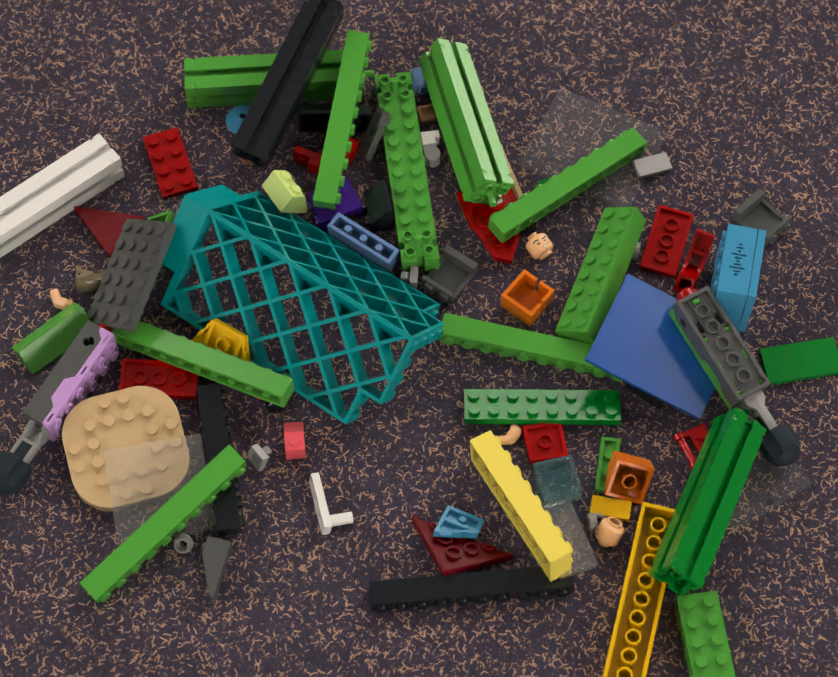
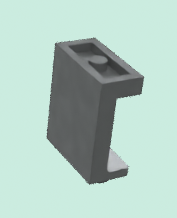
(759, 214)
(452, 277)

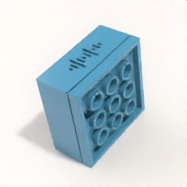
(738, 272)

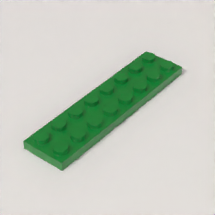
(542, 406)

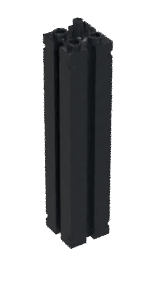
(287, 81)

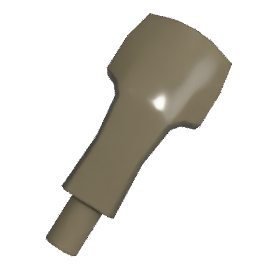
(87, 281)

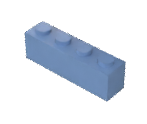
(364, 242)

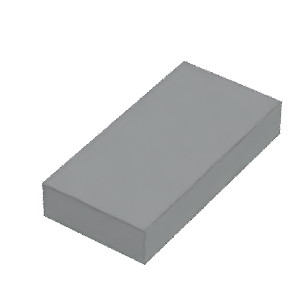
(651, 165)

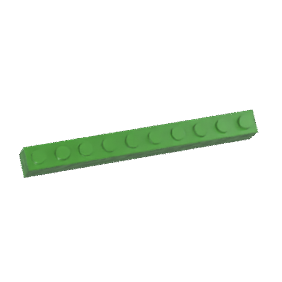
(341, 120)
(566, 185)
(519, 343)
(208, 362)
(164, 524)

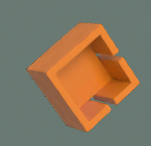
(523, 299)

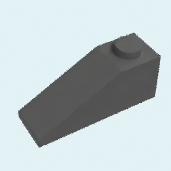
(215, 558)

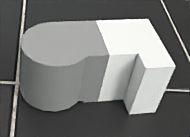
(430, 151)

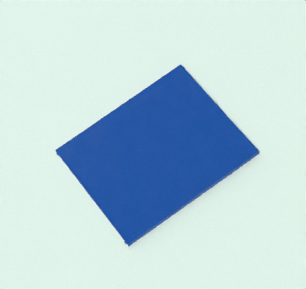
(648, 350)

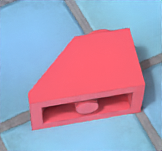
(294, 440)

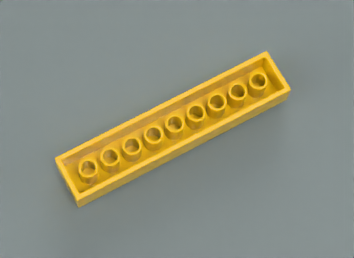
(639, 599)

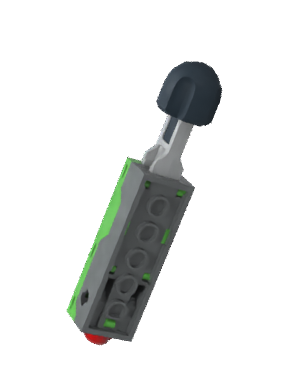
(732, 368)

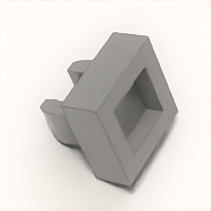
(410, 278)
(259, 456)

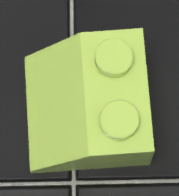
(285, 192)

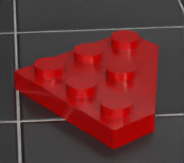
(478, 219)

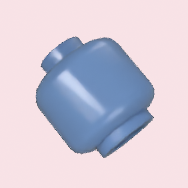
(418, 82)

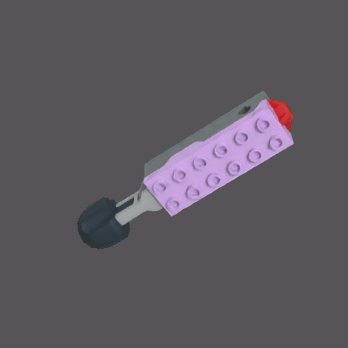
(61, 391)

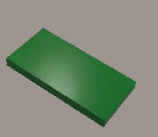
(800, 360)

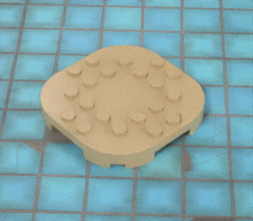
(111, 422)

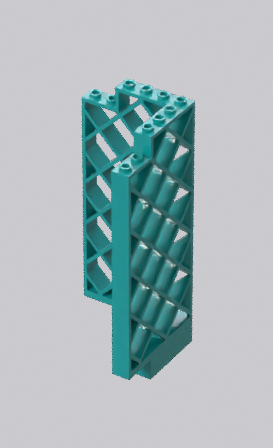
(315, 263)

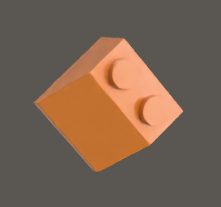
(628, 477)

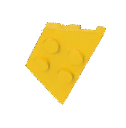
(225, 338)

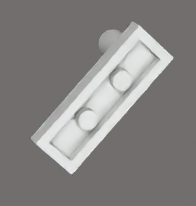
(325, 520)

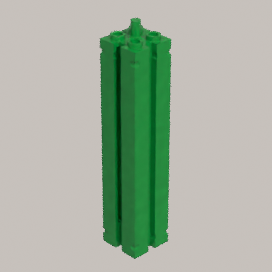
(707, 502)

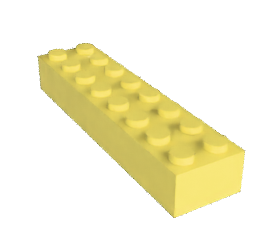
(521, 505)

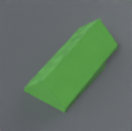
(51, 339)

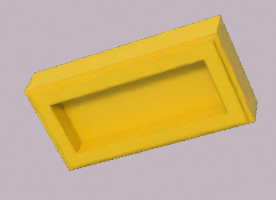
(611, 507)

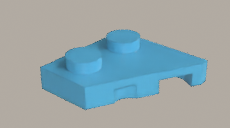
(458, 524)

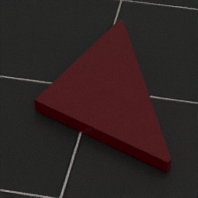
(104, 225)
(457, 554)

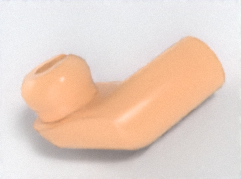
(58, 301)
(512, 435)

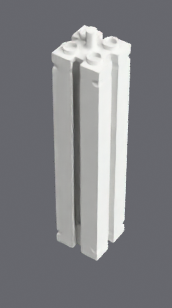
(56, 191)

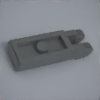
(374, 133)

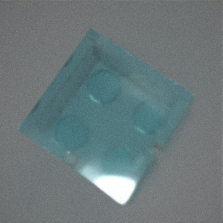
(555, 479)

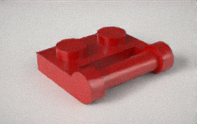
(696, 436)

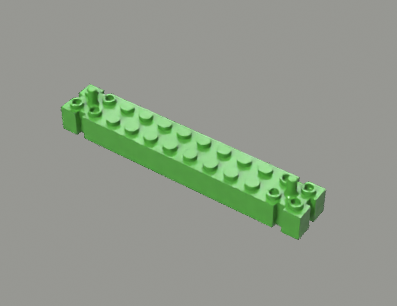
(407, 173)

